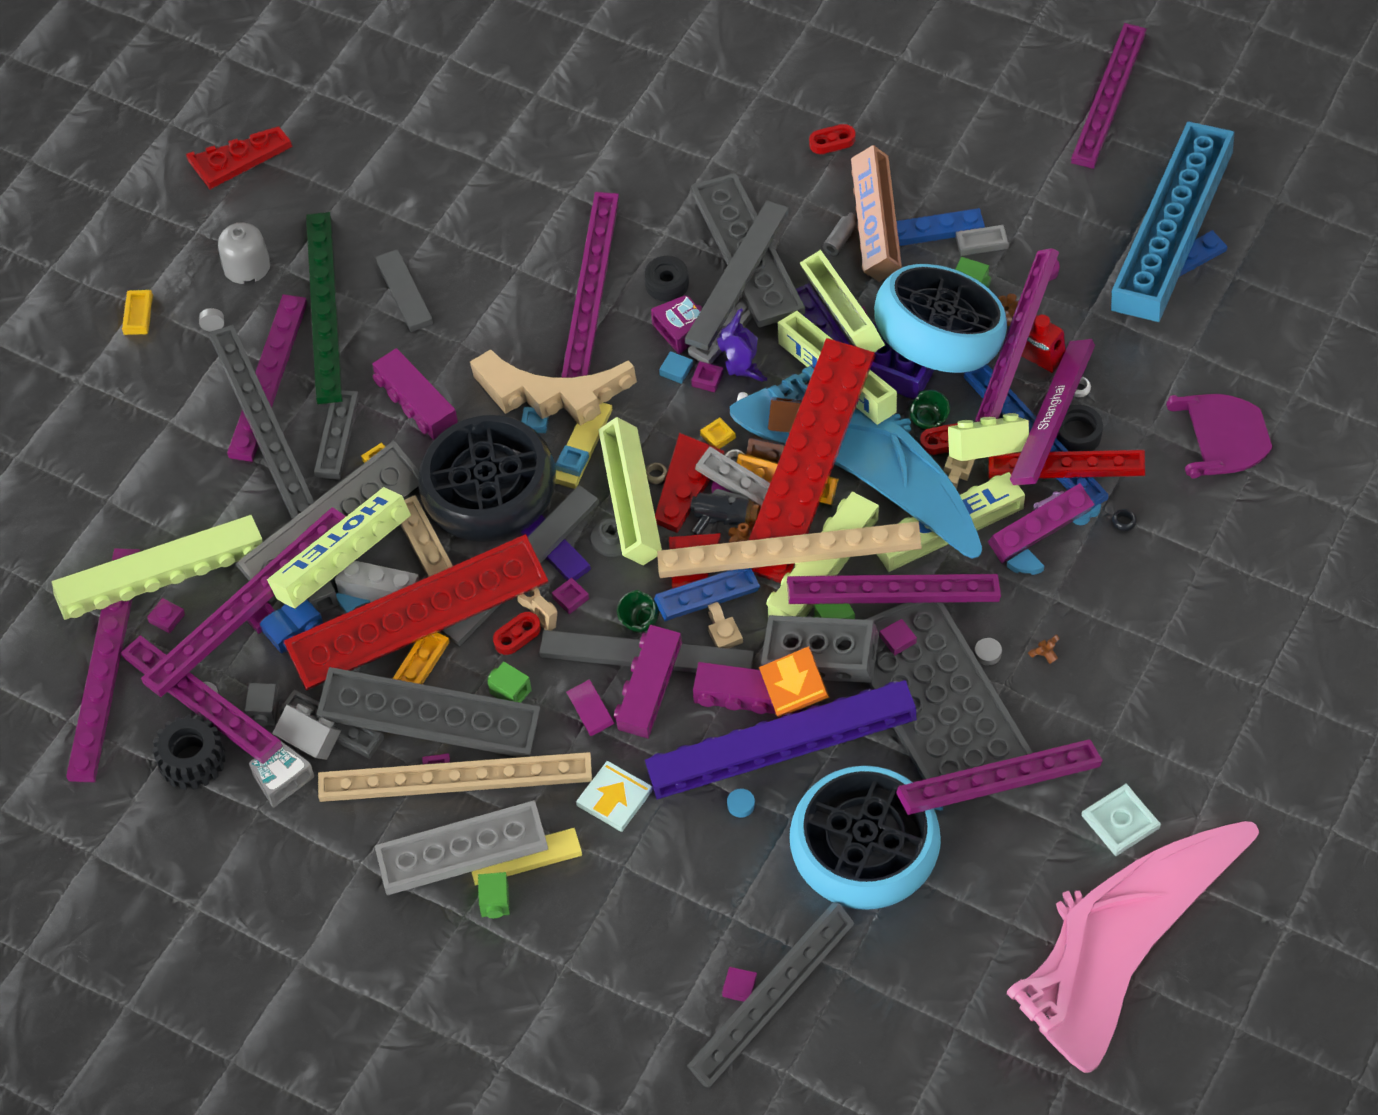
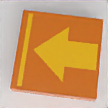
(793, 682)

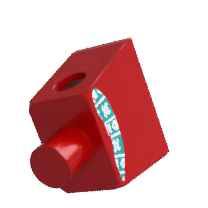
(1045, 344)

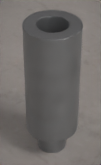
(840, 234)

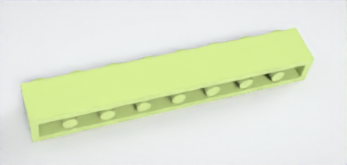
(156, 567)

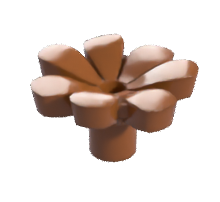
(1009, 306)
(741, 533)
(1046, 649)

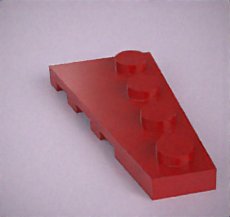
(228, 161)
(682, 483)

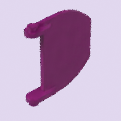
(1227, 431)

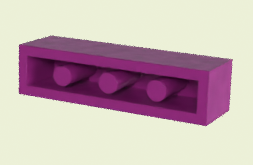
(414, 394)
(1040, 523)
(648, 682)
(732, 688)

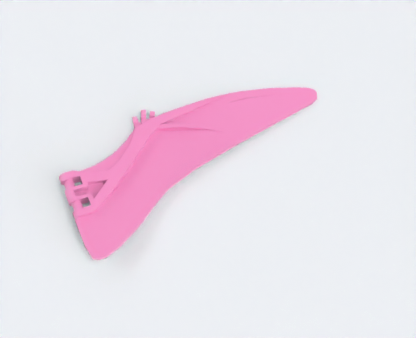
(1112, 933)

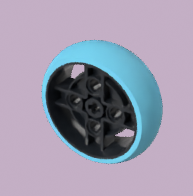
(940, 318)
(846, 883)

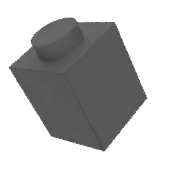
(262, 703)

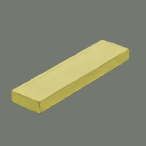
(584, 438)
(561, 847)

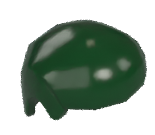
(929, 409)
(637, 611)

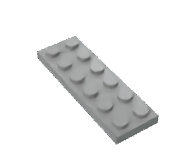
(461, 847)

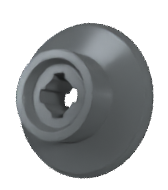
(603, 541)

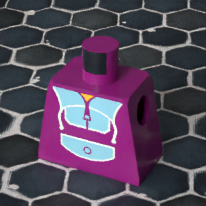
(675, 320)

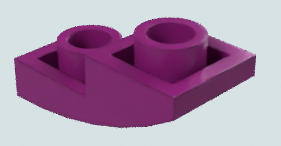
(590, 707)

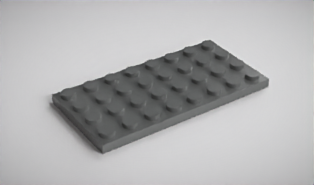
(957, 708)

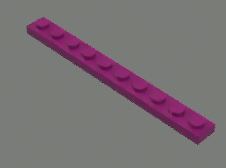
(590, 285)
(231, 613)
(99, 687)

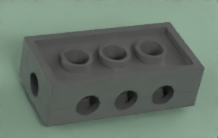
(840, 646)

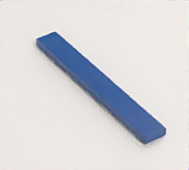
(979, 381)

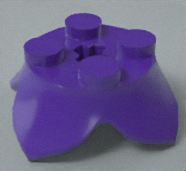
(740, 349)

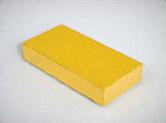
(137, 312)

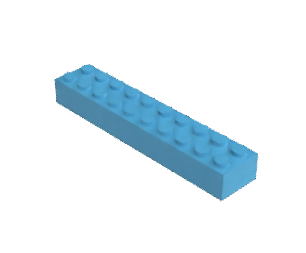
(1172, 222)

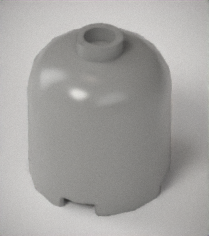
(243, 253)

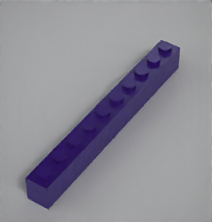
(781, 739)

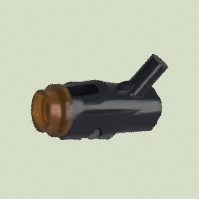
(722, 507)

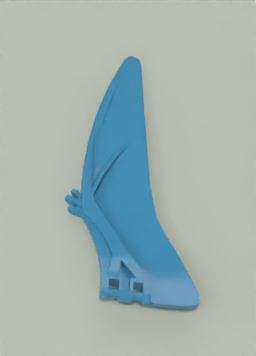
(884, 459)

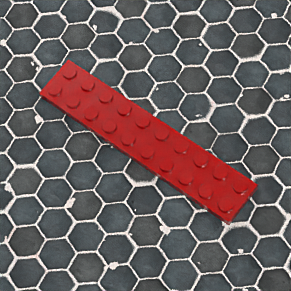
(812, 447)
(416, 611)

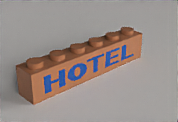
(876, 213)

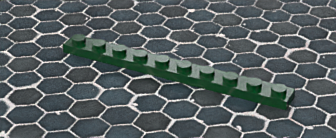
(324, 308)

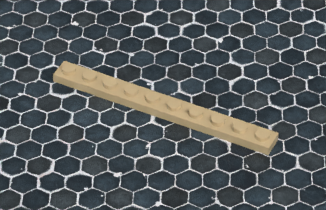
(789, 549)
(454, 777)

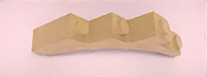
(548, 395)

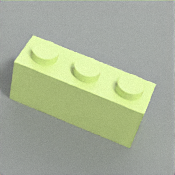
(987, 437)

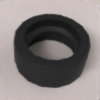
(1087, 415)

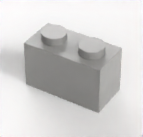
(306, 731)

